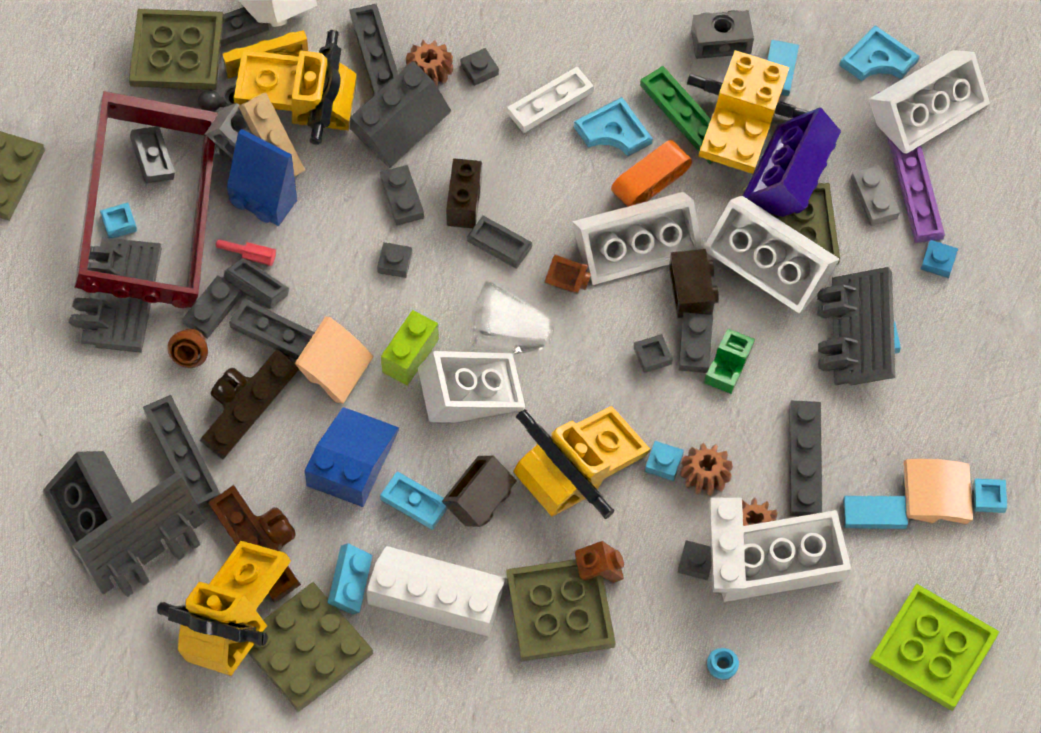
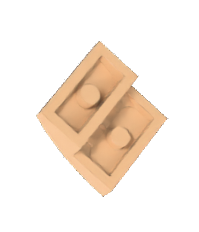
(334, 359)
(938, 490)

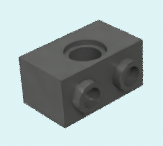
(709, 40)

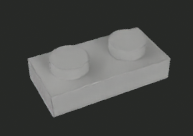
(875, 195)

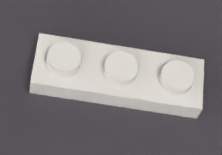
(550, 99)
(727, 545)

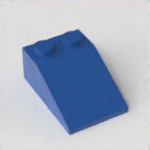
(261, 179)
(350, 456)

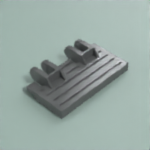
(119, 321)
(864, 332)
(138, 532)

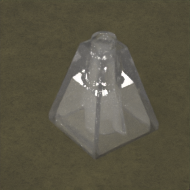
(506, 324)

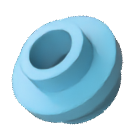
(726, 655)

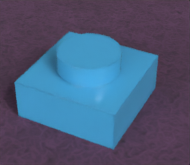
(939, 258)

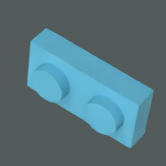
(414, 500)
(350, 579)

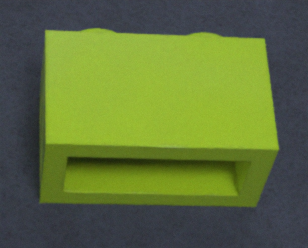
(409, 347)

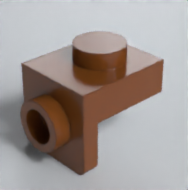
(567, 275)
(600, 560)

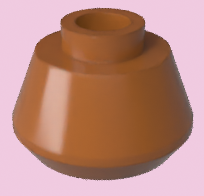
(188, 348)

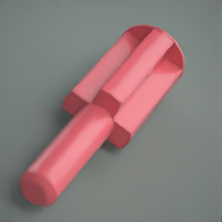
(250, 251)

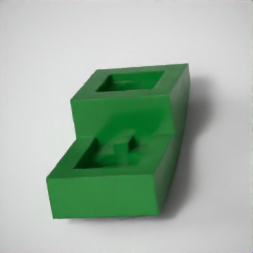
(729, 361)

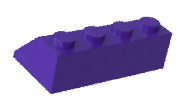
(793, 163)

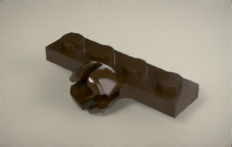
(245, 401)

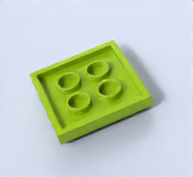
(934, 647)

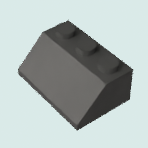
(400, 114)
(86, 494)

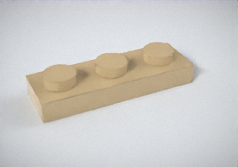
(266, 125)

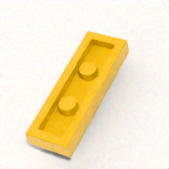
(289, 44)

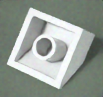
(277, 11)

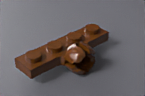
(268, 530)

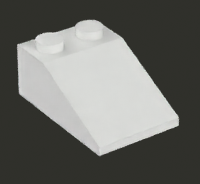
(469, 385)

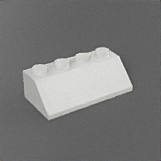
(930, 100)
(637, 237)
(770, 253)
(793, 555)
(435, 591)

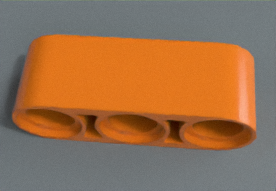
(651, 174)

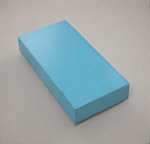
(784, 54)
(875, 512)

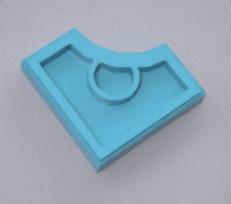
(879, 54)
(614, 126)

